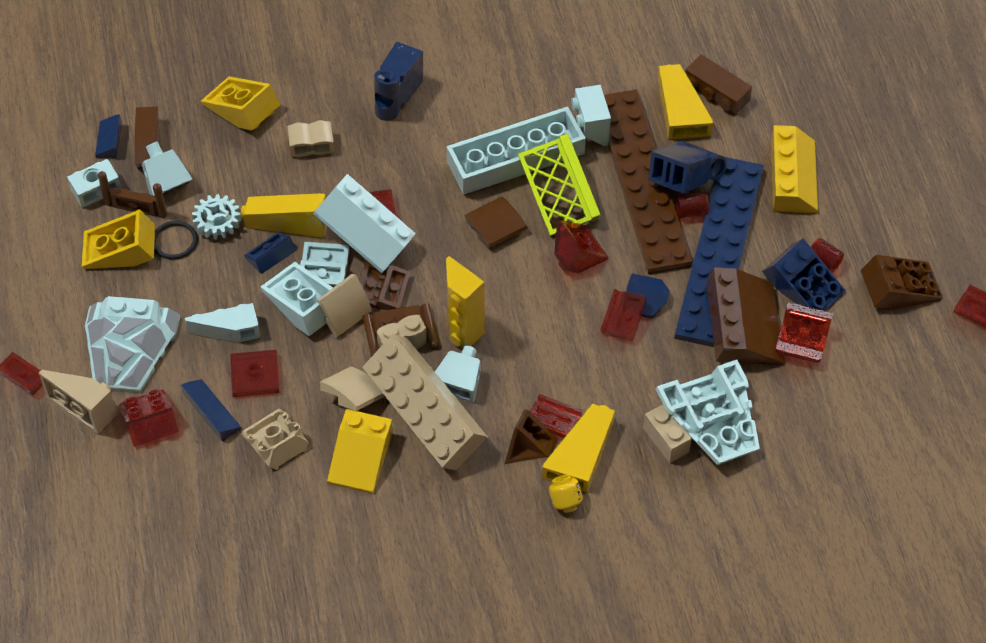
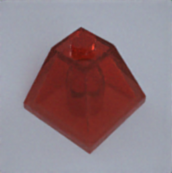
(577, 247)

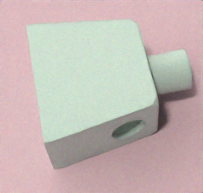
(164, 169)
(461, 373)

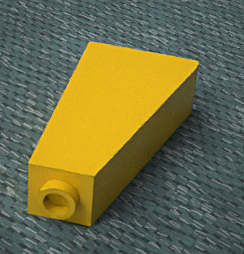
(681, 105)
(285, 214)
(582, 447)

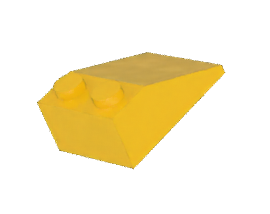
(242, 102)
(119, 242)
(360, 451)

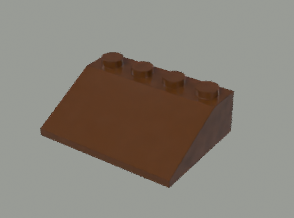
(743, 317)

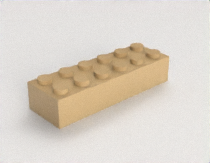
(424, 402)

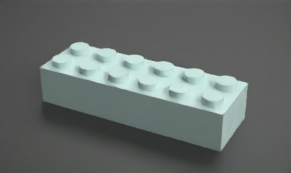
(495, 157)

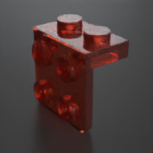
(804, 332)
(149, 417)

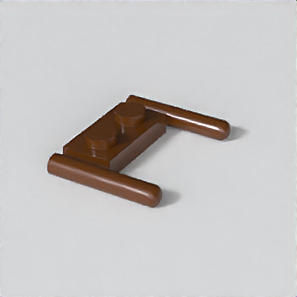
(131, 200)
(379, 319)

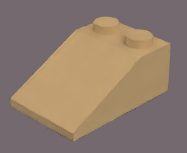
(81, 398)

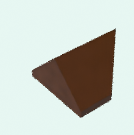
(529, 440)

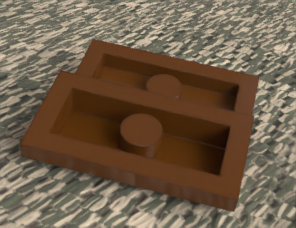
(495, 222)
(386, 288)

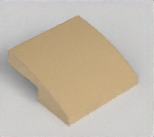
(344, 305)
(353, 388)

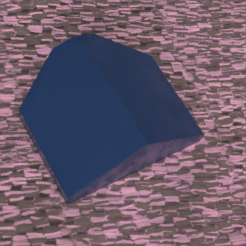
(654, 290)

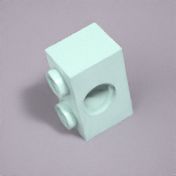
(86, 185)

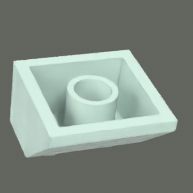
(592, 113)

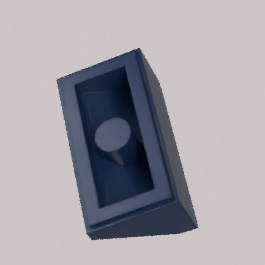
(109, 137)
(270, 252)

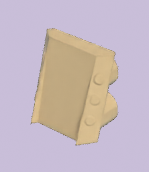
(276, 438)

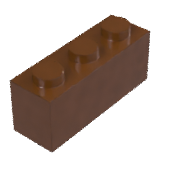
(718, 84)

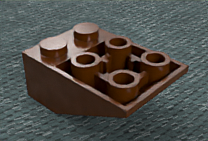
(899, 282)

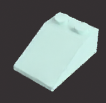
(296, 296)

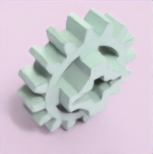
(216, 216)

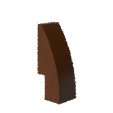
(145, 132)

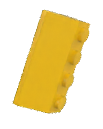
(793, 171)
(464, 304)

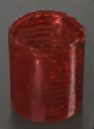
(692, 205)
(828, 253)

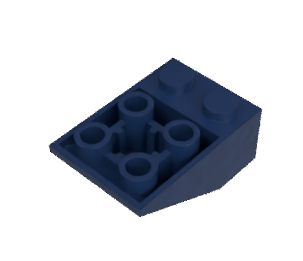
(804, 277)

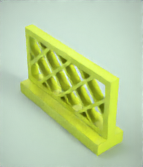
(576, 176)

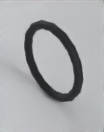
(180, 255)

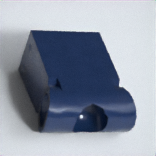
(397, 80)
(685, 166)

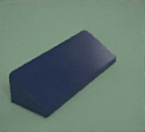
(210, 408)

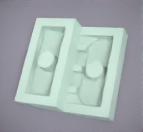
(326, 261)

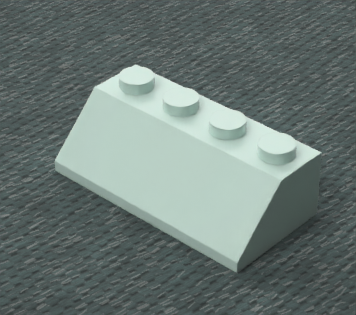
(364, 223)

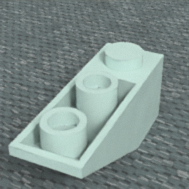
(228, 324)

